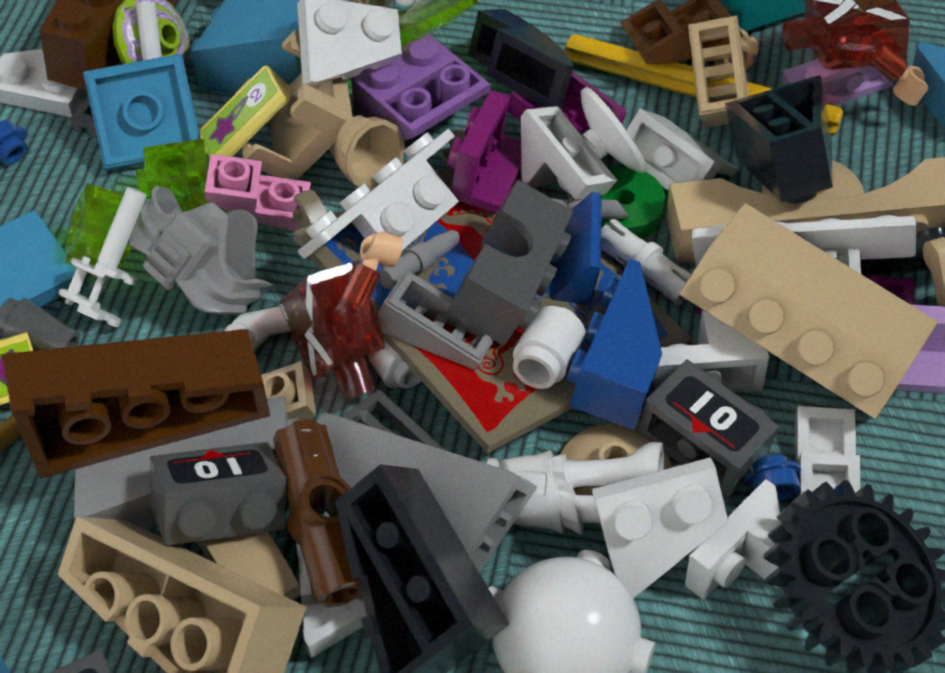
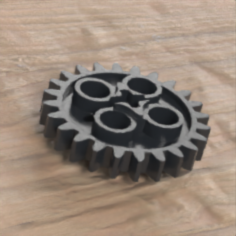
(888, 619)

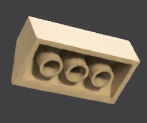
(809, 309)

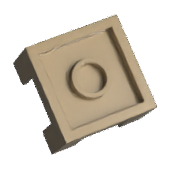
(303, 125)

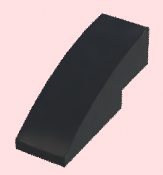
(521, 57)

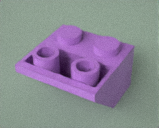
(417, 88)

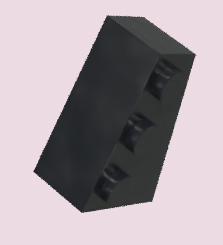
(785, 139)
(414, 575)

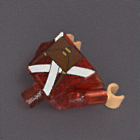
(859, 36)
(336, 318)

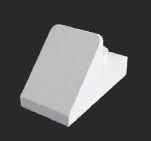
(557, 152)
(721, 351)
(736, 544)

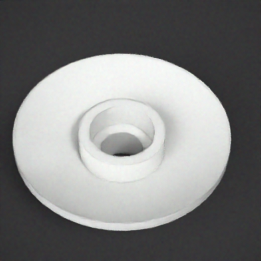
(608, 134)

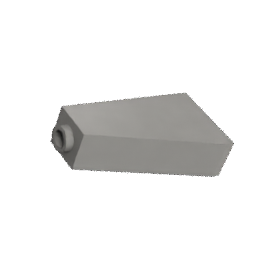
(122, 485)
(474, 495)

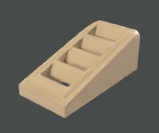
(715, 113)

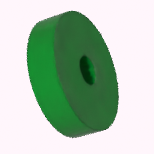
(643, 198)

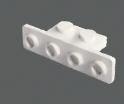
(401, 204)
(842, 239)

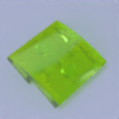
(429, 16)

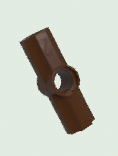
(315, 482)

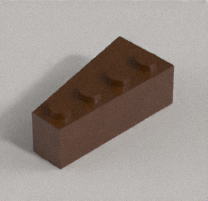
(79, 39)
(130, 395)

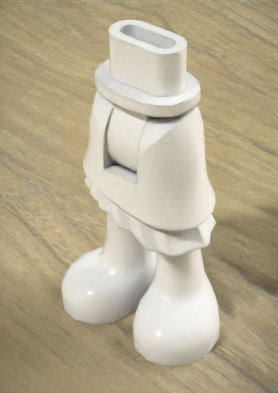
(554, 500)

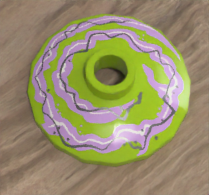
(172, 31)

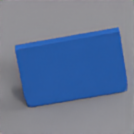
(581, 260)

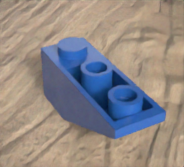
(623, 353)

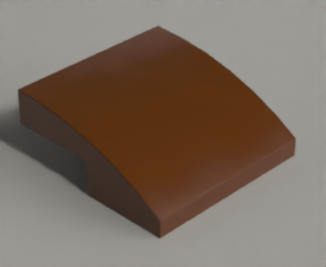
(664, 34)

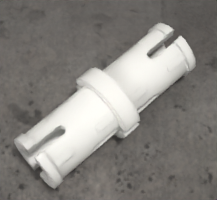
(656, 267)

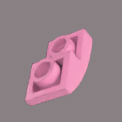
(237, 184)

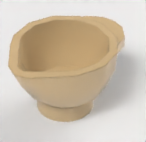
(366, 147)

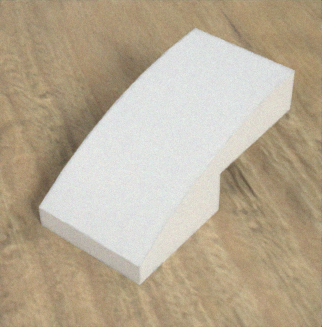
(826, 447)

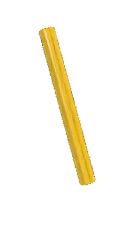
(669, 76)

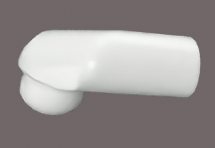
(261, 324)

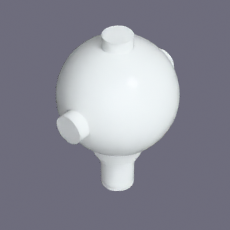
(570, 620)

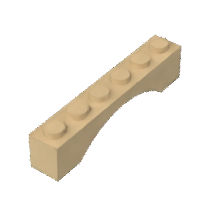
(717, 201)

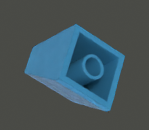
(242, 41)

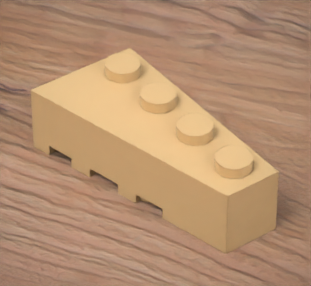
(178, 603)

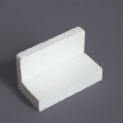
(673, 153)

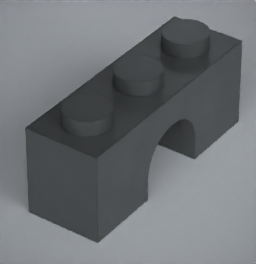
(513, 264)

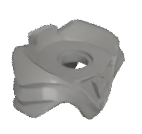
(201, 252)

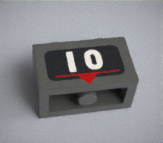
(705, 420)
(217, 493)

